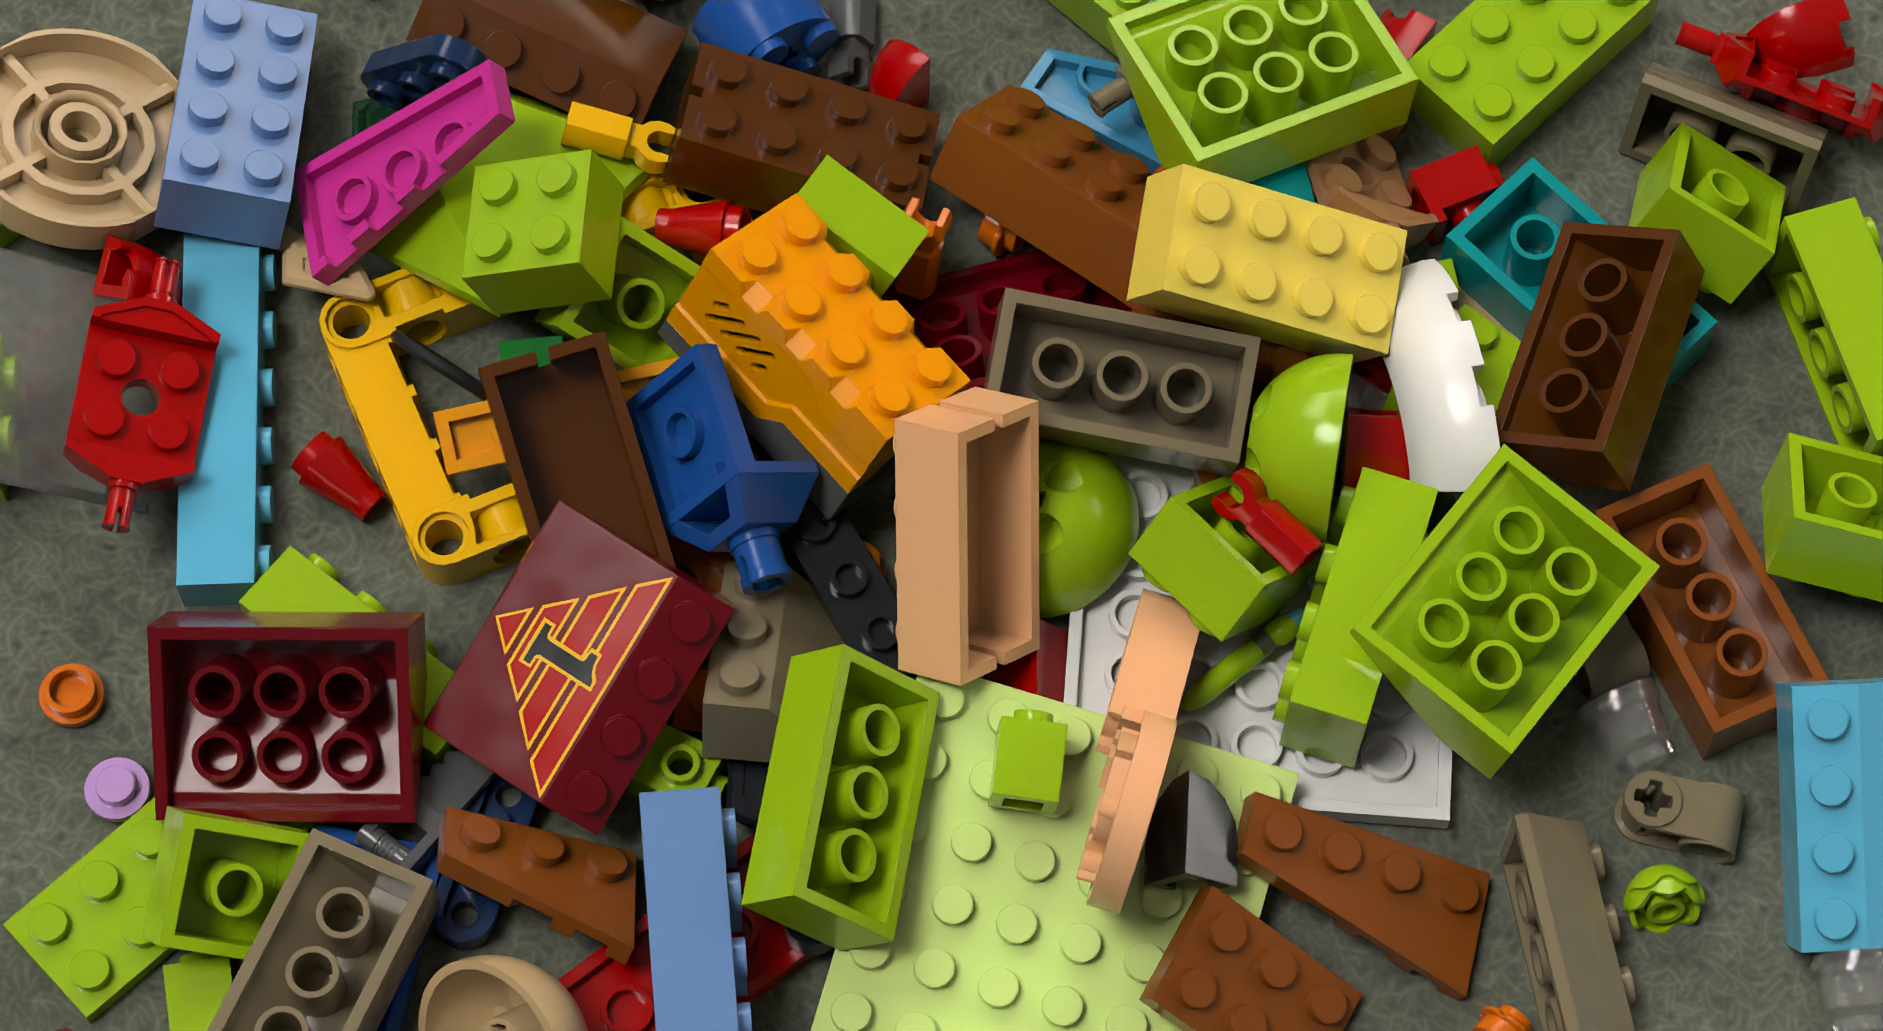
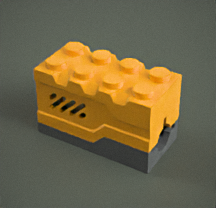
(811, 350)

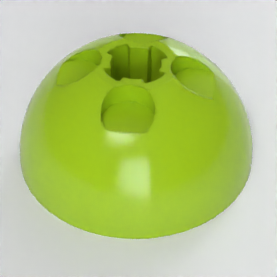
(1299, 435)
(1083, 526)

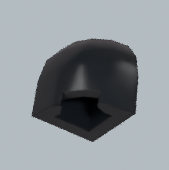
(1191, 836)

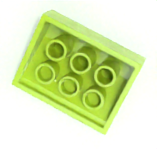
(1260, 80)
(1500, 609)

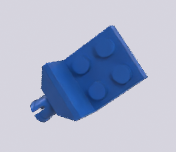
(707, 473)

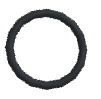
(439, 363)

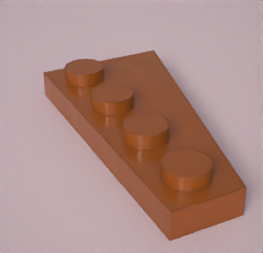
(1389, 892)

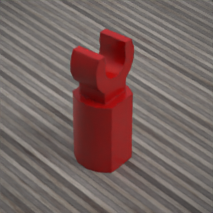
(1269, 523)

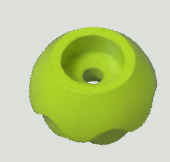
(1662, 896)

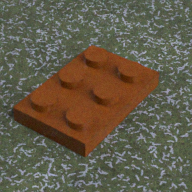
(1243, 976)

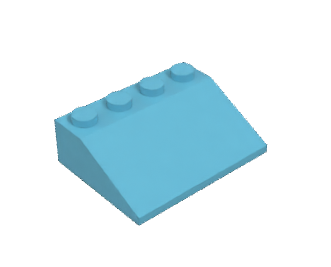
(1831, 813)

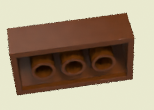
(566, 48)
(1599, 352)

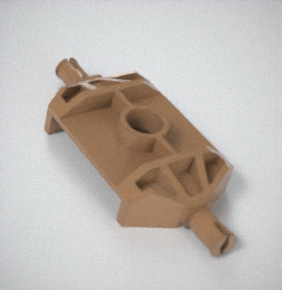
(1369, 184)

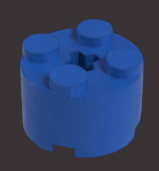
(772, 30)

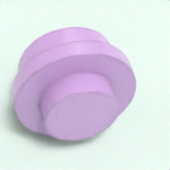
(117, 789)

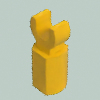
(617, 136)

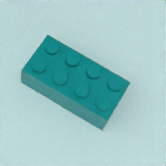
(1508, 244)

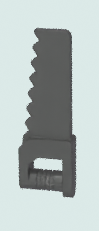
(450, 784)

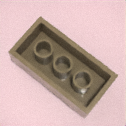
(1126, 380)

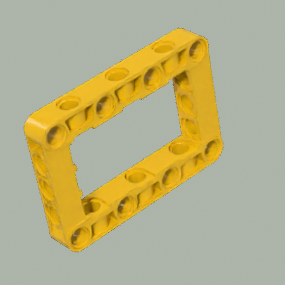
(393, 420)

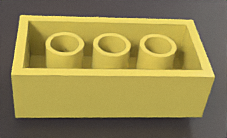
(1266, 264)

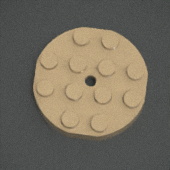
(89, 90)

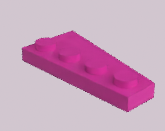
(391, 168)

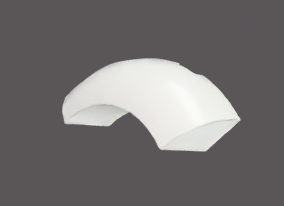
(1432, 372)

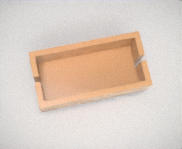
(967, 534)

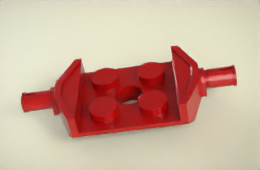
(1778, 85)
(148, 346)

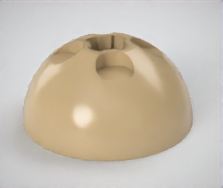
(497, 996)

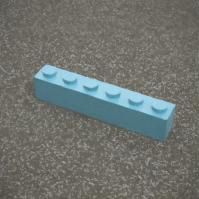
(226, 499)

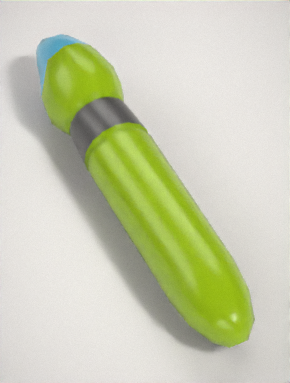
(1276, 633)

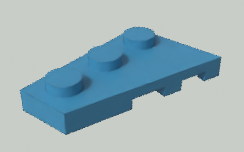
(1065, 83)

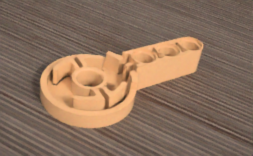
(1138, 744)

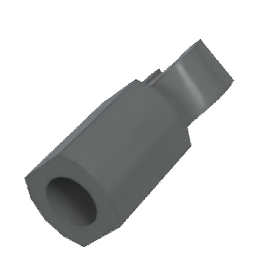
(857, 37)

